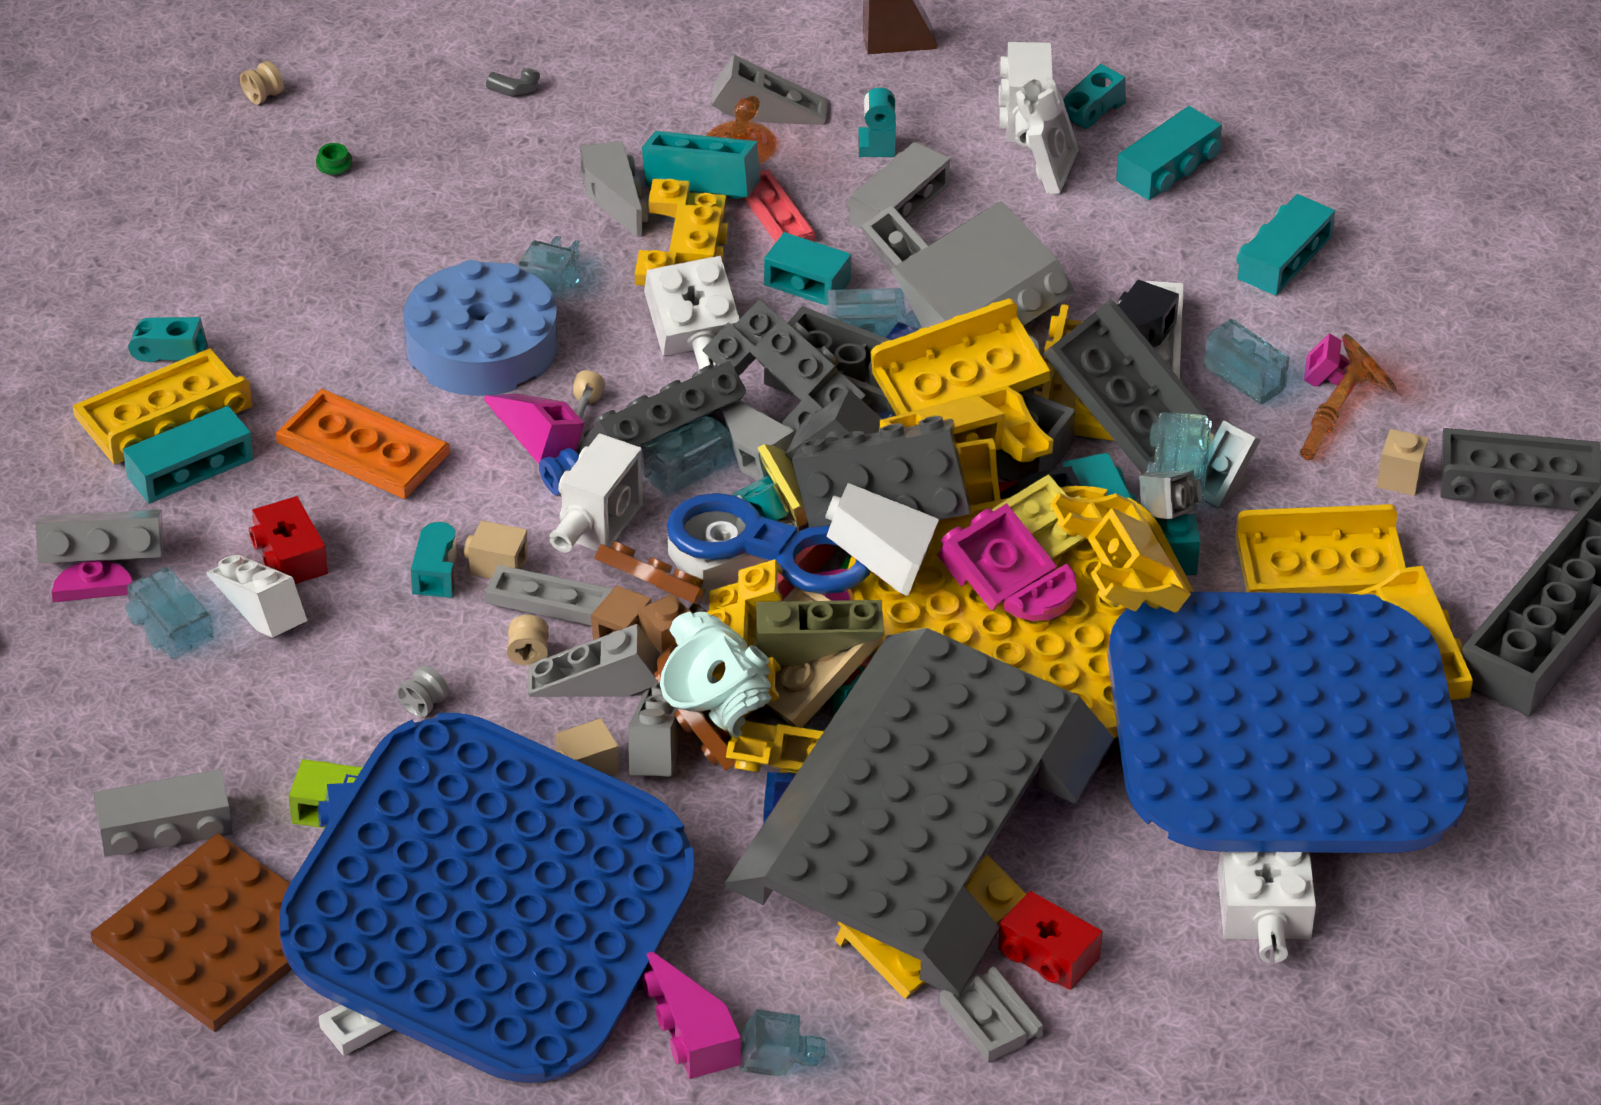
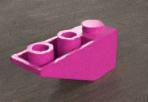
(538, 423)
(698, 1021)

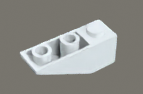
(260, 594)

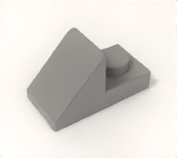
(1227, 461)

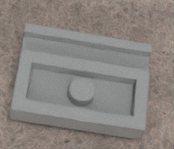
(992, 1015)

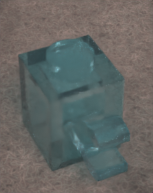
(553, 265)
(774, 1044)

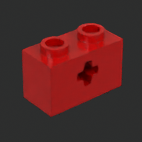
(289, 540)
(1049, 940)

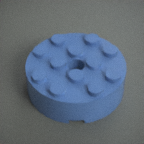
(481, 328)

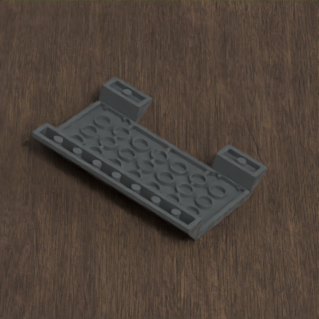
(914, 795)

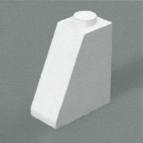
(881, 534)

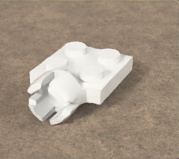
(1049, 132)

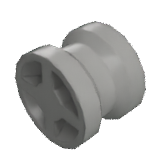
(422, 691)

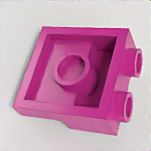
(995, 555)

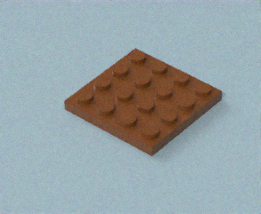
(204, 932)

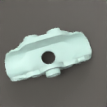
(688, 672)

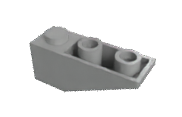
(610, 183)
(750, 430)
(1170, 493)
(601, 668)
(654, 736)

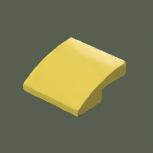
(783, 475)
(1035, 512)

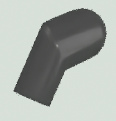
(514, 87)

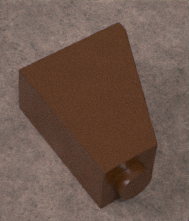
(896, 26)

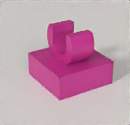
(1325, 362)

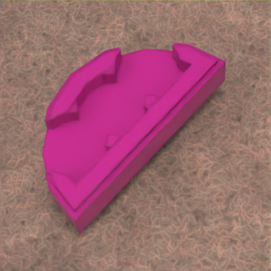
(90, 581)
(1045, 597)

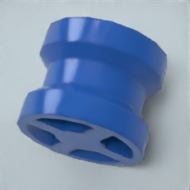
(553, 468)

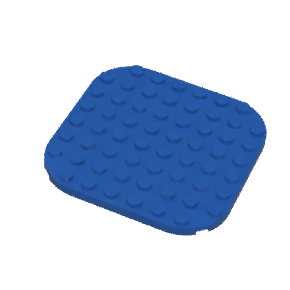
(1286, 724)
(487, 897)

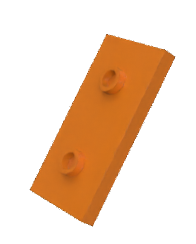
(363, 443)

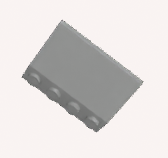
(980, 265)

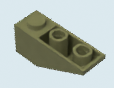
(814, 629)

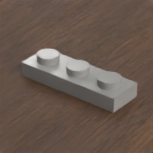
(544, 594)

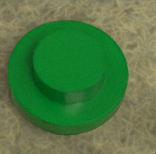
(333, 159)

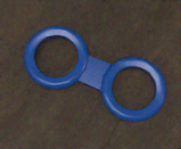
(761, 539)

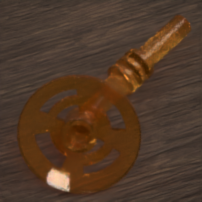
(742, 128)
(1327, 413)

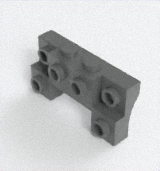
(787, 356)

